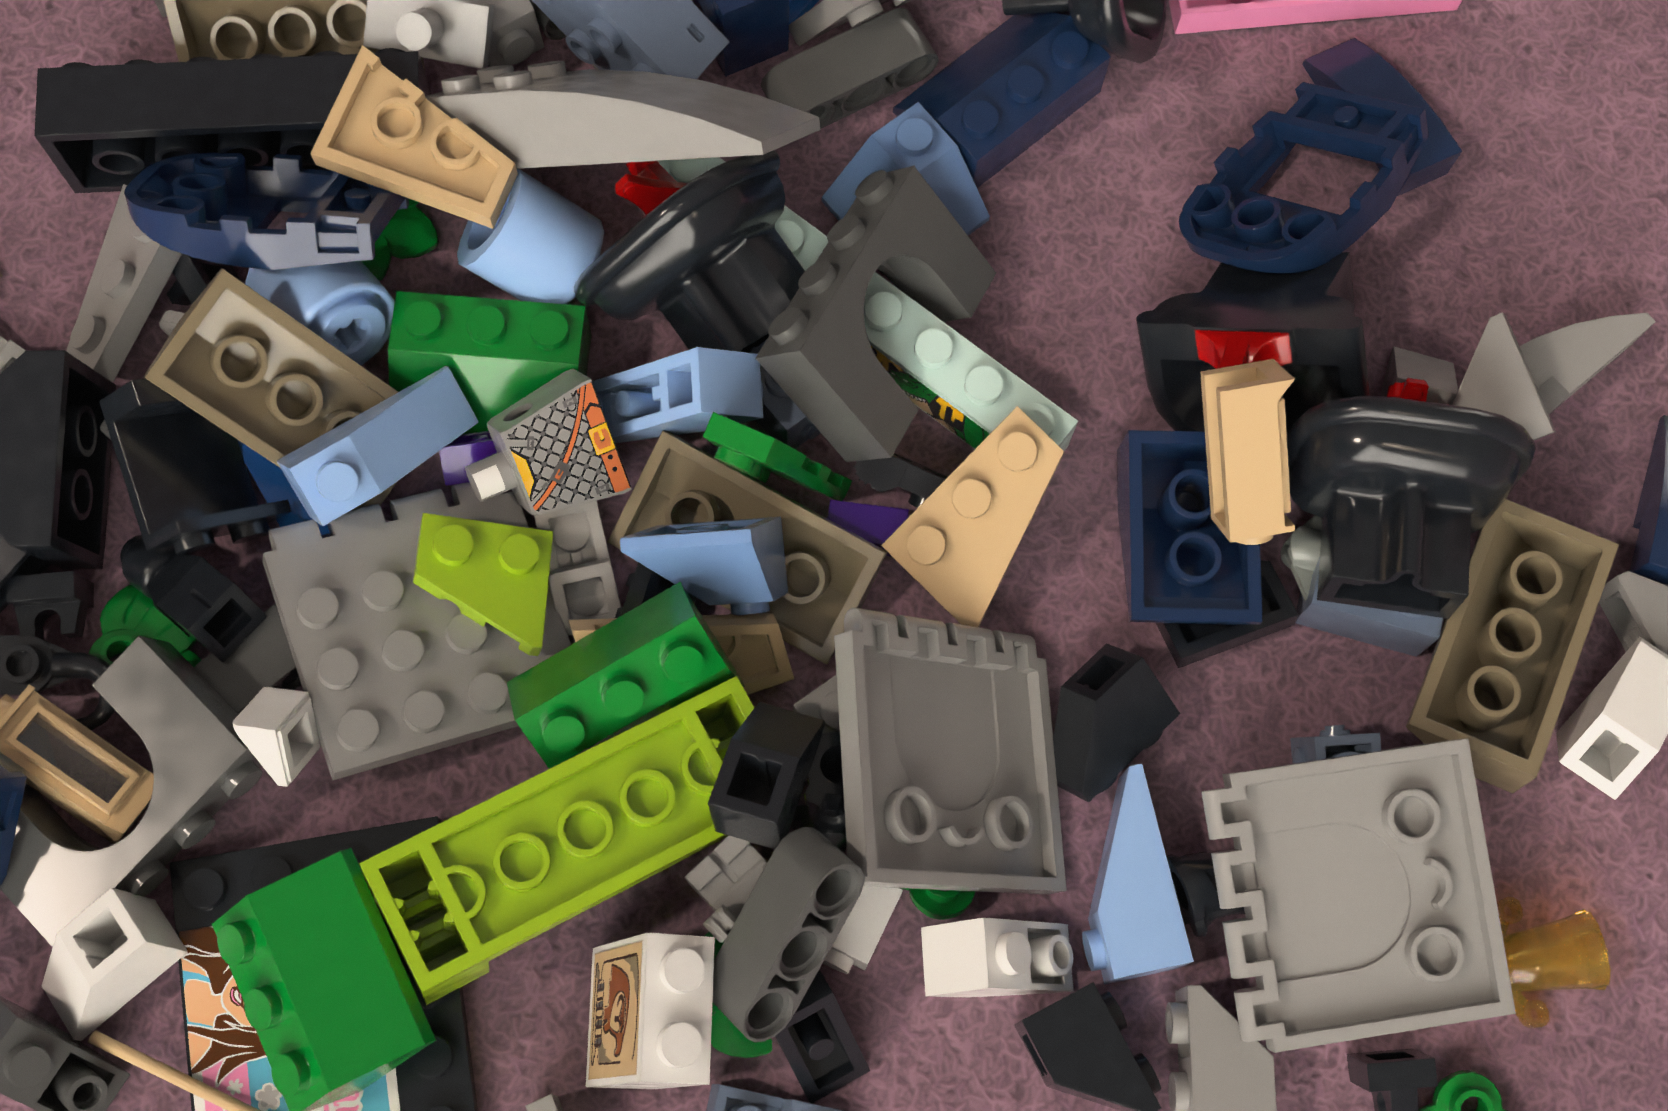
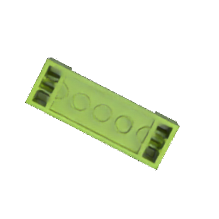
(556, 842)

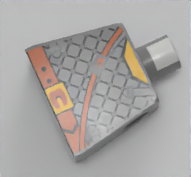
(552, 449)

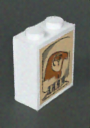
(651, 1012)

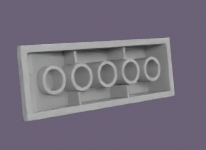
(615, 116)

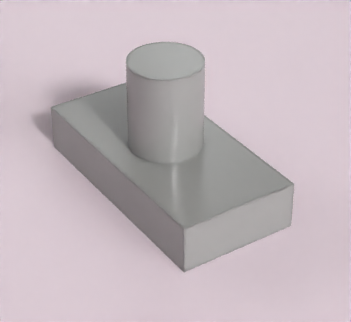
(435, 28)

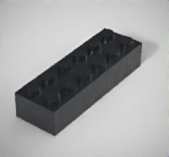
(119, 119)

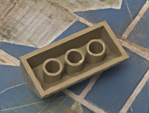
(1513, 642)

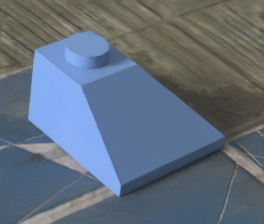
(918, 142)
(718, 560)

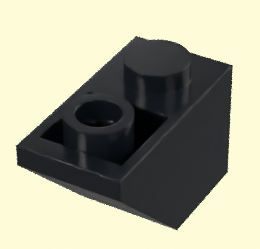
(1106, 719)
(764, 774)
(1085, 1055)

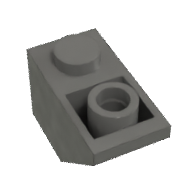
(50, 1068)

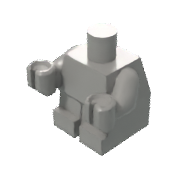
(726, 882)

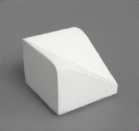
(279, 731)

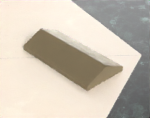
(266, 27)
(261, 372)
(824, 562)

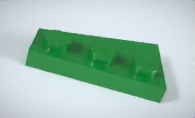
(762, 455)

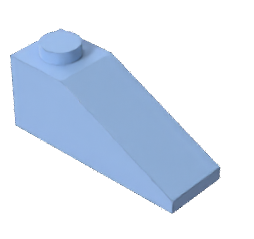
(681, 393)
(377, 446)
(1134, 900)

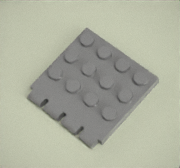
(379, 654)
(947, 756)
(1358, 896)

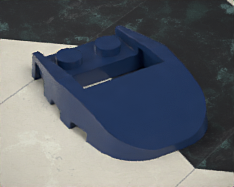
(222, 210)
(1274, 235)

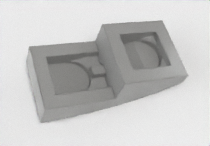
(580, 564)

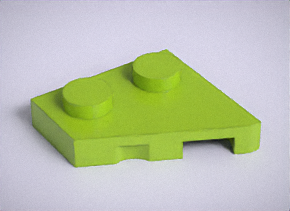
(489, 572)

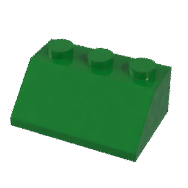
(490, 345)
(619, 677)
(322, 982)

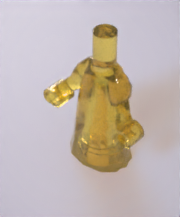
(1552, 957)

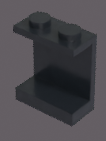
(182, 472)

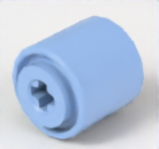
(535, 245)
(334, 301)

